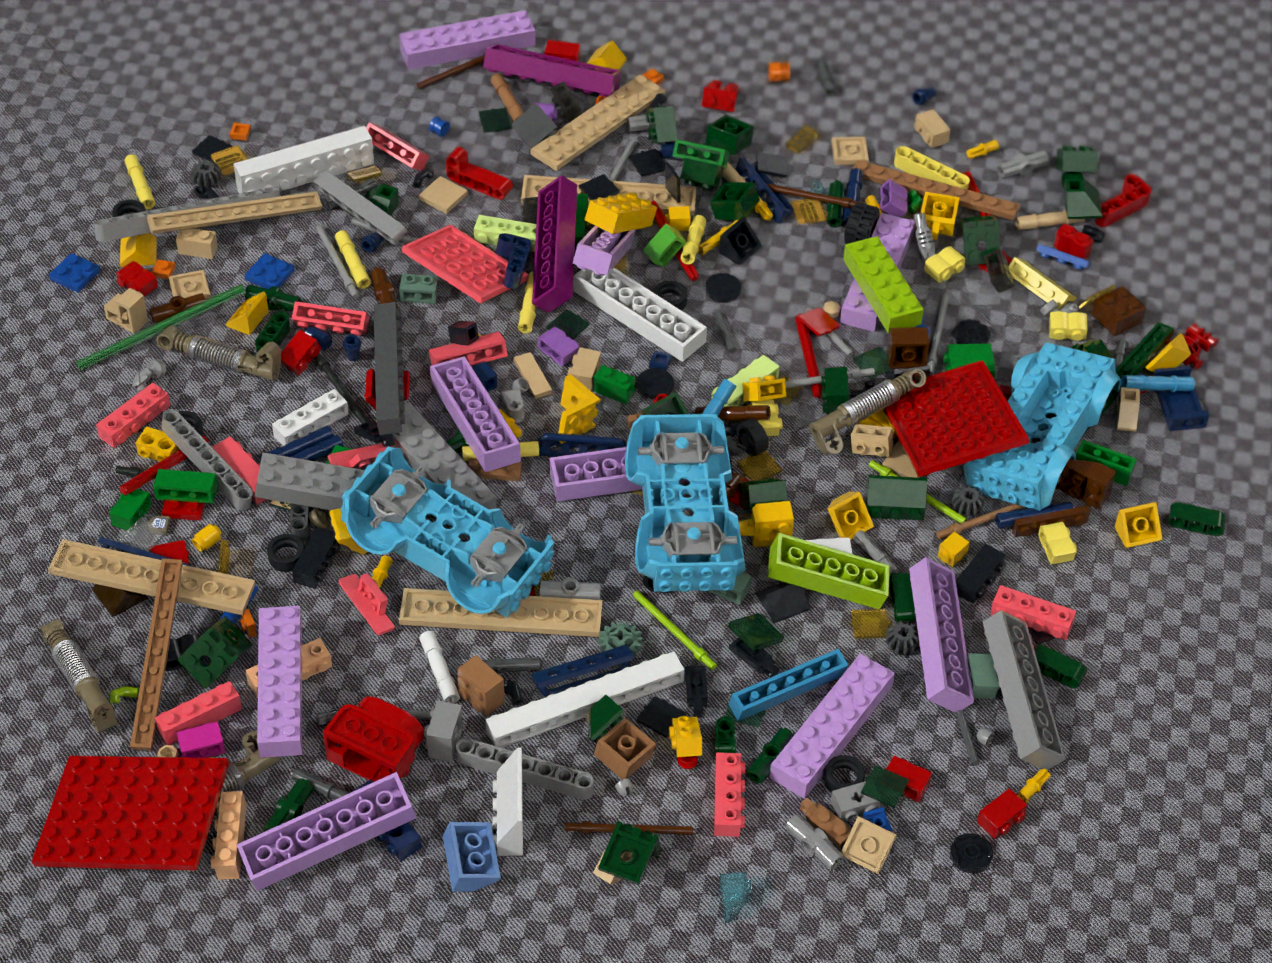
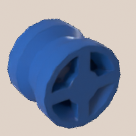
(439, 126)

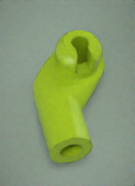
(126, 691)

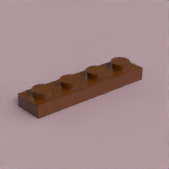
(1070, 517)

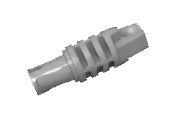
(924, 237)

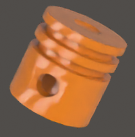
(778, 71)

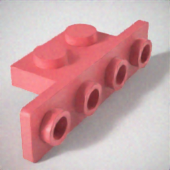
(357, 457)
(369, 601)

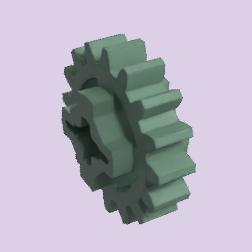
(620, 635)

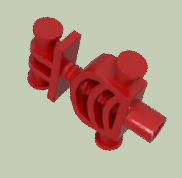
(1197, 339)

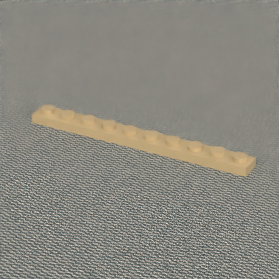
(234, 212)

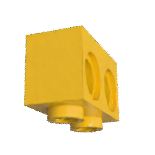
(155, 444)

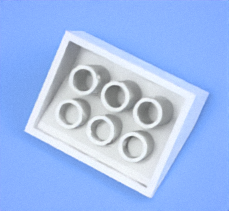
(509, 807)

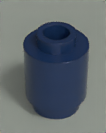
(667, 150)
(323, 338)

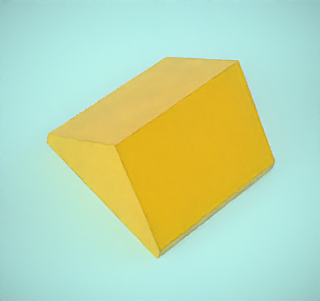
(608, 56)
(139, 249)
(249, 314)
(1171, 355)
(1138, 525)

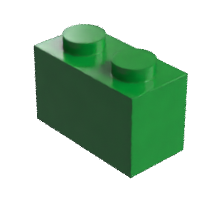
(614, 384)
(130, 509)

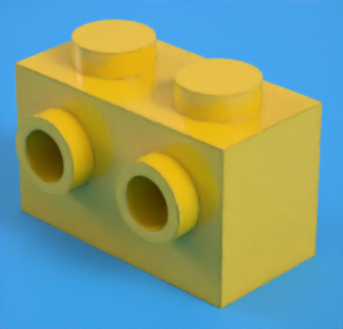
(764, 389)
(686, 736)

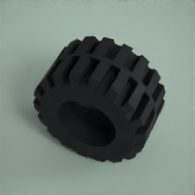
(861, 222)

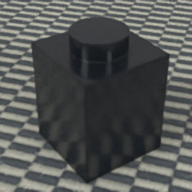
(463, 332)

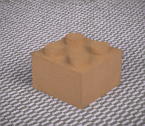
(480, 686)
(624, 749)

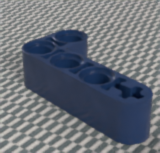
(518, 251)

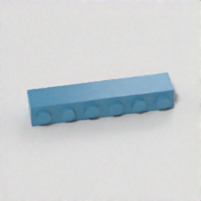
(788, 684)

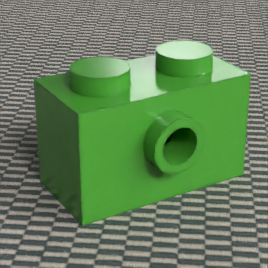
(664, 245)

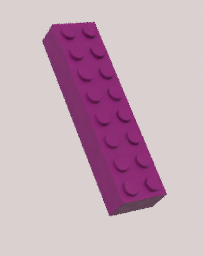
(552, 69)
(555, 244)

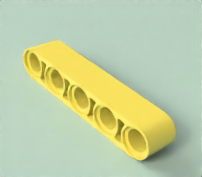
(925, 167)

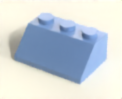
(470, 855)

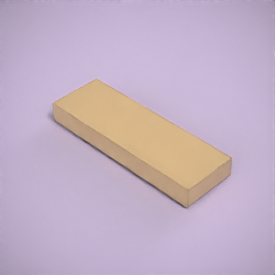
(533, 375)

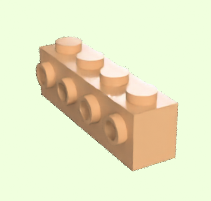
(314, 660)
(230, 832)

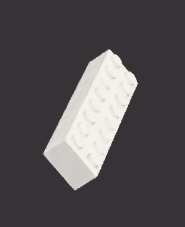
(306, 161)
(642, 311)

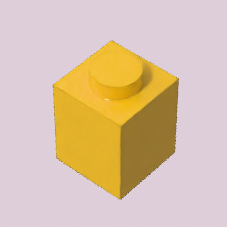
(679, 217)
(953, 549)

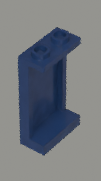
(1181, 408)

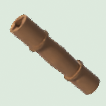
(503, 90)

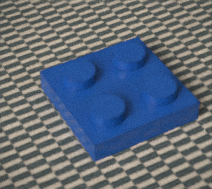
(74, 272)
(269, 272)

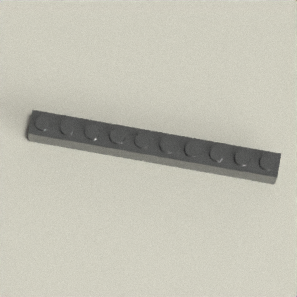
(388, 368)

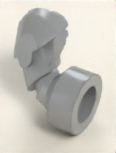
(1052, 306)
(154, 369)

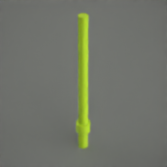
(886, 471)
(699, 653)

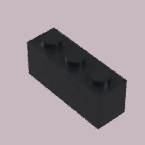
(316, 558)
(980, 573)

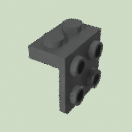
(534, 126)

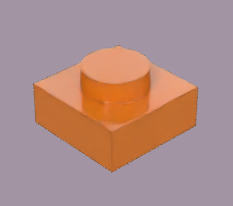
(654, 76)
(240, 131)
(163, 269)
(247, 624)

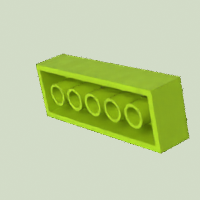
(883, 284)
(828, 571)

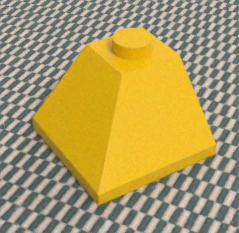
(850, 515)

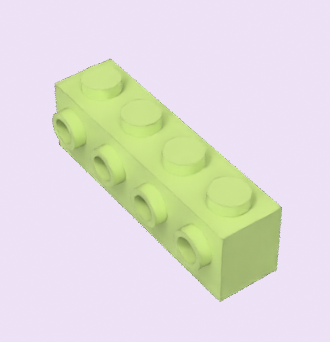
(489, 228)

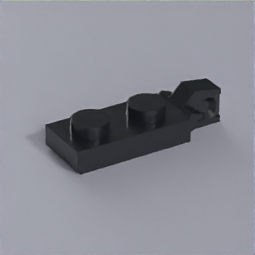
(370, 431)
(758, 659)
(696, 688)

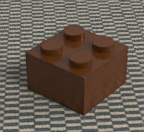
(1118, 311)
(907, 347)

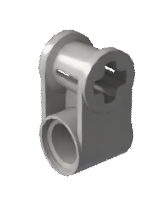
(513, 404)

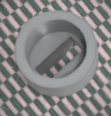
(520, 383)
(985, 736)
(624, 786)

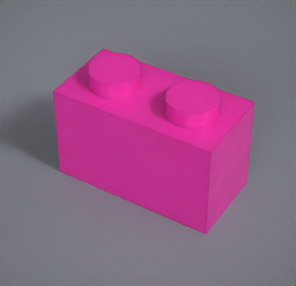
(201, 741)

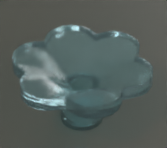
(818, 187)

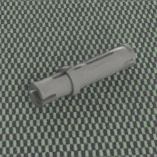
(873, 551)

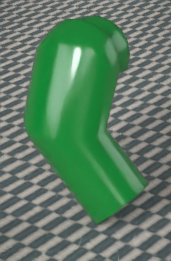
(915, 201)

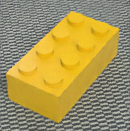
(621, 213)

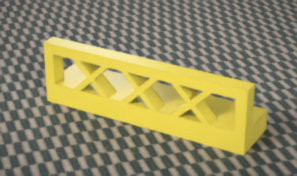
(1039, 283)

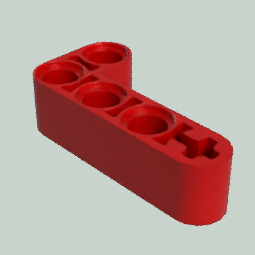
(475, 177)
(1134, 197)

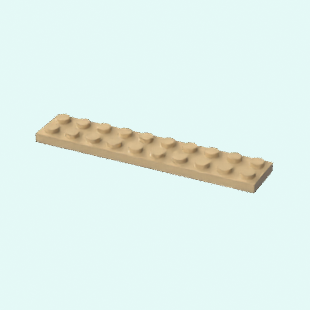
(596, 122)
(647, 191)
(141, 576)
(534, 614)

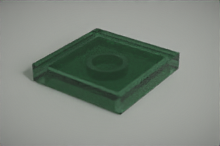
(756, 631)

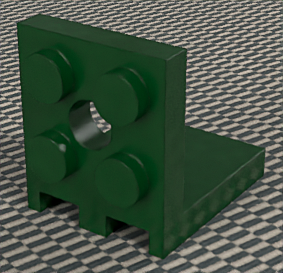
(976, 230)
(222, 644)
(633, 840)

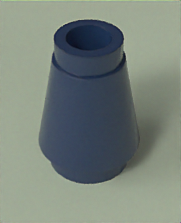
(923, 95)
(371, 242)
(352, 347)

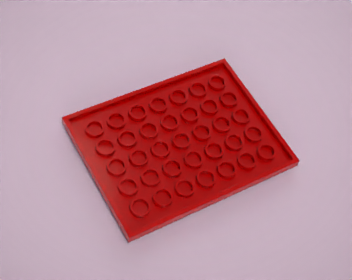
(955, 420)
(131, 813)

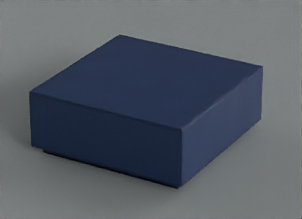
(660, 360)

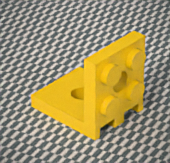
(579, 407)

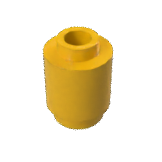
(206, 537)

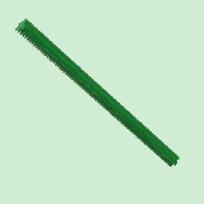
(157, 328)

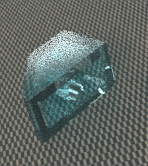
(734, 893)

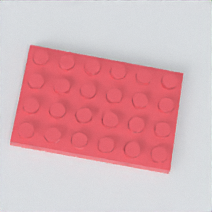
(461, 262)

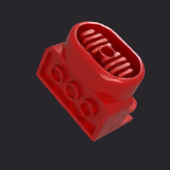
(373, 739)

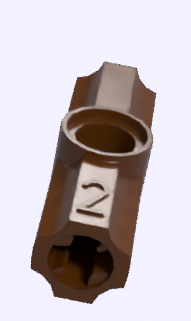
(382, 287)
(176, 305)

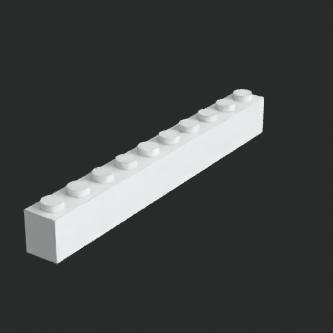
(576, 701)

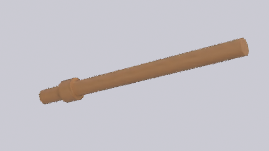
(975, 521)

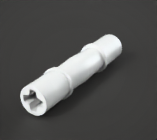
(439, 667)

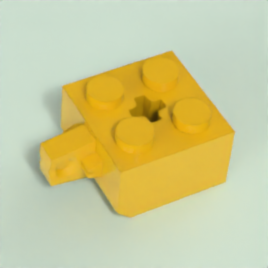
(940, 213)
(767, 522)

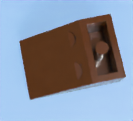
(1087, 482)

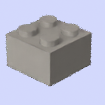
(443, 731)

